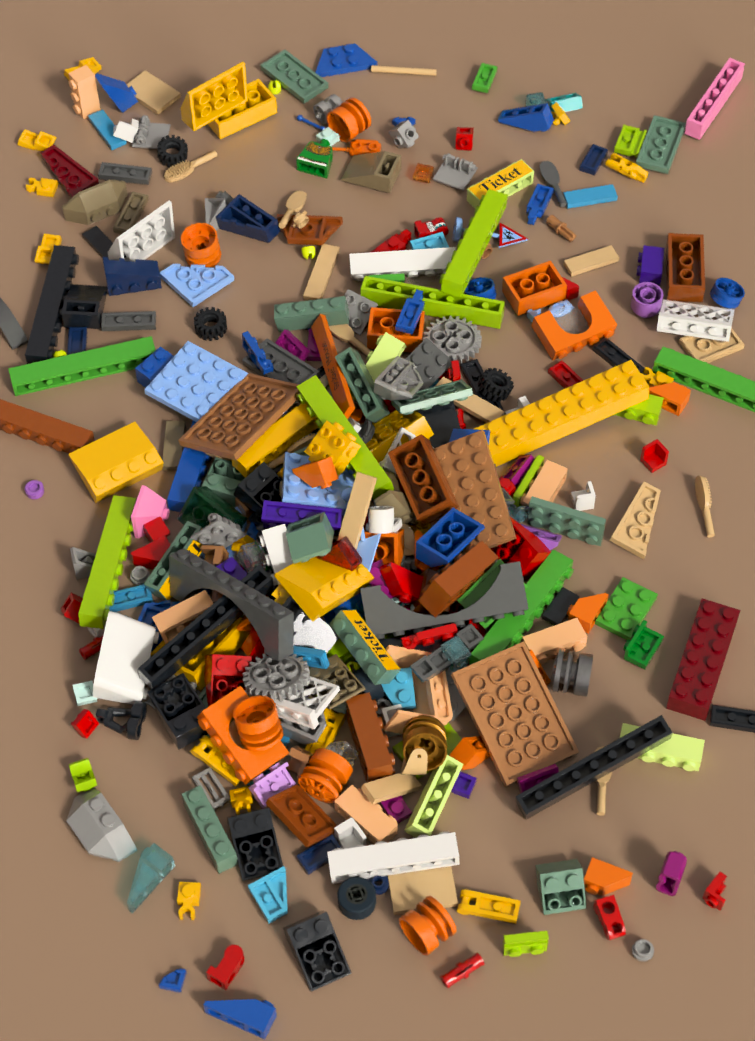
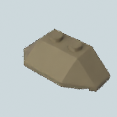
(96, 202)
(401, 506)

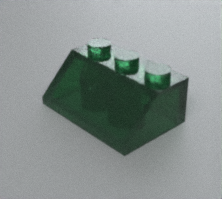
(203, 502)

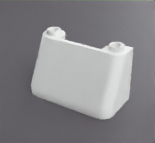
(123, 650)

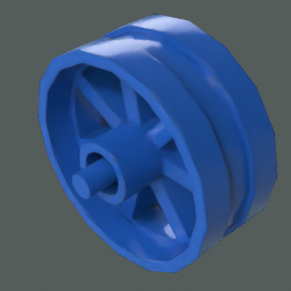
(481, 287)
(727, 293)

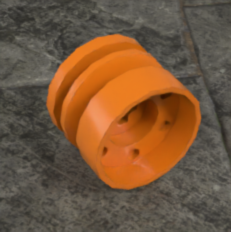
(349, 119)
(201, 245)
(258, 723)
(325, 775)
(427, 925)

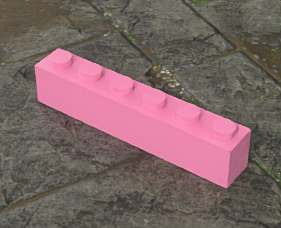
(714, 98)

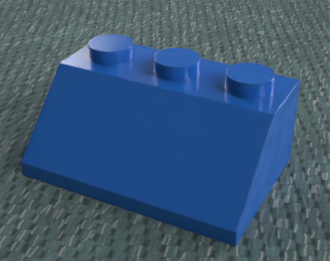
(447, 538)

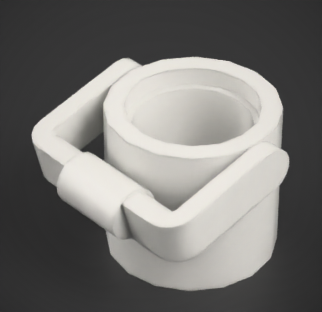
(382, 520)

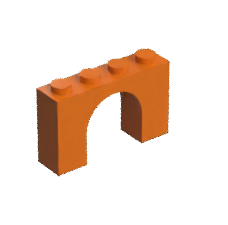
(560, 343)
(246, 763)

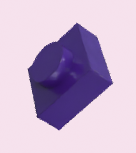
(464, 785)

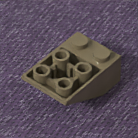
(374, 170)
(340, 675)

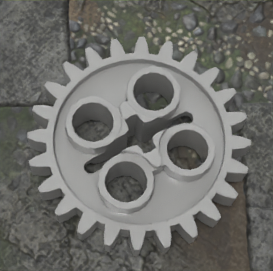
(455, 338)
(276, 678)

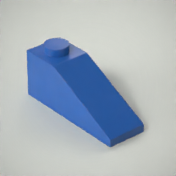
(118, 91)
(530, 118)
(245, 1014)

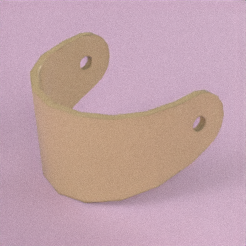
(415, 765)

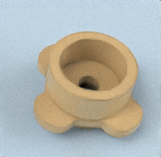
(300, 220)

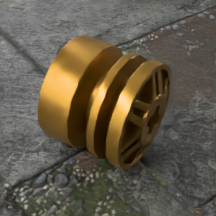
(428, 734)

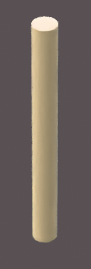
(403, 70)

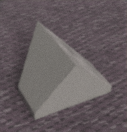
(213, 207)
(82, 562)

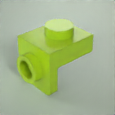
(82, 775)

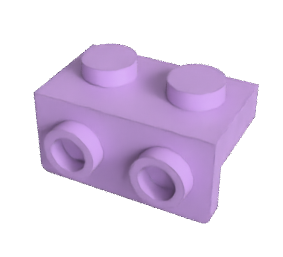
(272, 783)

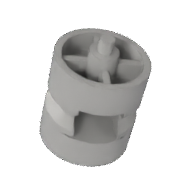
(323, 107)

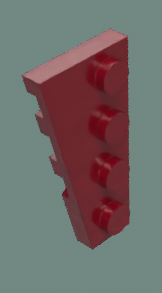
(67, 171)

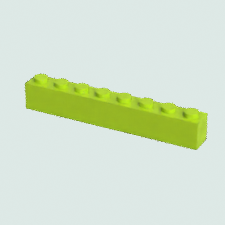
(473, 243)
(437, 303)
(324, 408)
(107, 563)

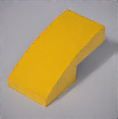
(92, 64)
(36, 142)
(45, 251)

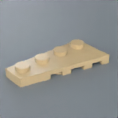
(636, 524)

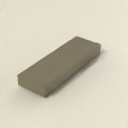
(130, 212)
(172, 449)

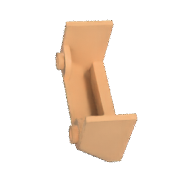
(430, 696)

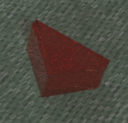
(343, 555)

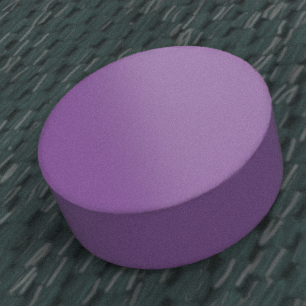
(34, 489)

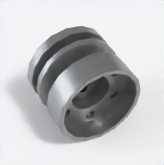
(572, 672)

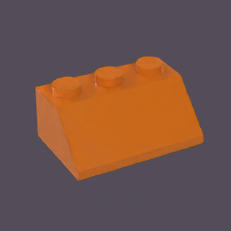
(389, 547)

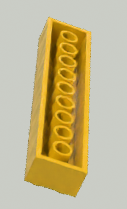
(565, 412)

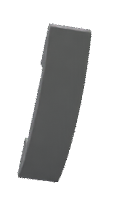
(10, 327)
(437, 662)

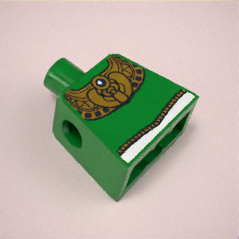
(316, 158)

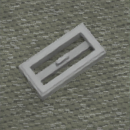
(219, 802)

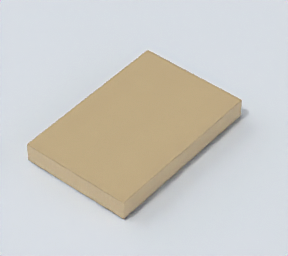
(153, 92)
(709, 349)
(413, 887)

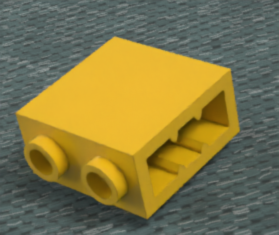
(333, 443)

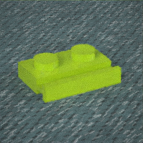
(630, 141)
(531, 942)

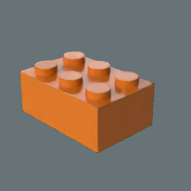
(534, 288)
(385, 320)

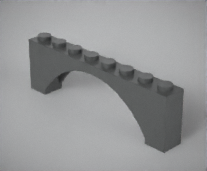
(504, 597)
(270, 619)

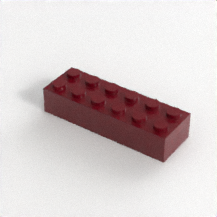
(703, 659)

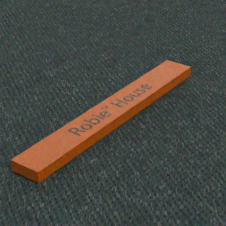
(335, 376)

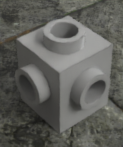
(404, 134)

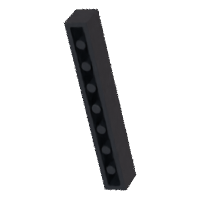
(49, 311)
(199, 633)
(593, 767)

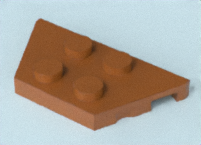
(315, 232)

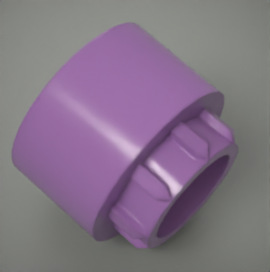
(646, 299)

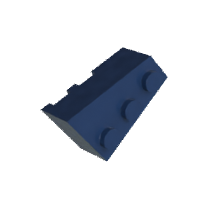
(247, 220)
(131, 276)

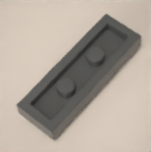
(125, 173)
(129, 321)

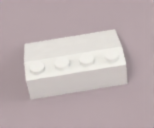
(145, 236)

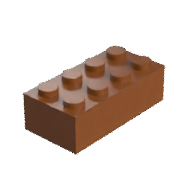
(685, 267)
(423, 479)
(457, 578)
(369, 737)

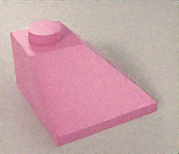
(147, 508)

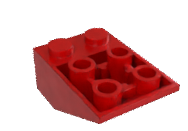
(526, 549)
(224, 675)

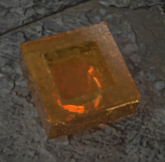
(423, 173)

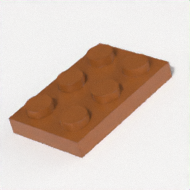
(301, 815)

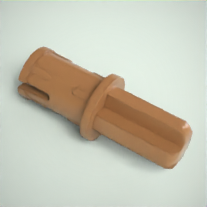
(560, 228)

